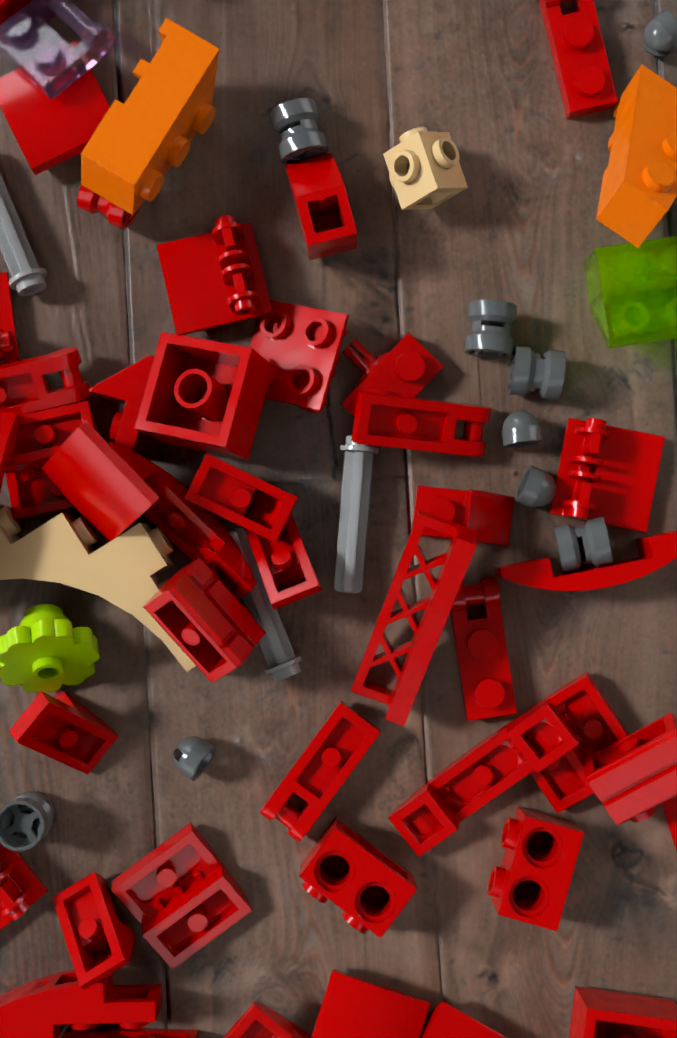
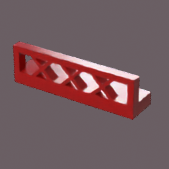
(432, 621)

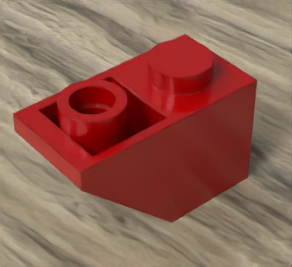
(322, 206)

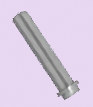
(17, 251)
(353, 516)
(275, 643)

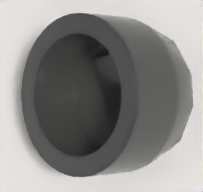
(661, 35)
(521, 430)
(535, 488)
(193, 756)

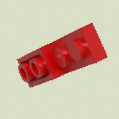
(52, 1001)

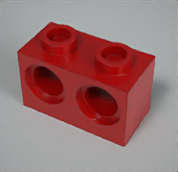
(366, 868)
(548, 868)

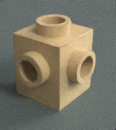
(425, 169)

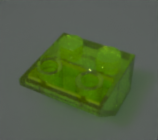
(634, 291)

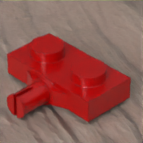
(397, 372)

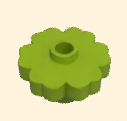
(47, 651)

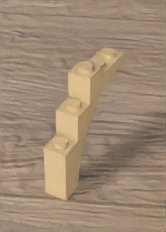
(119, 571)

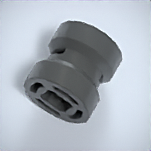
(298, 130)
(490, 329)
(530, 372)
(594, 542)
(18, 827)

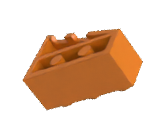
(156, 122)
(642, 158)

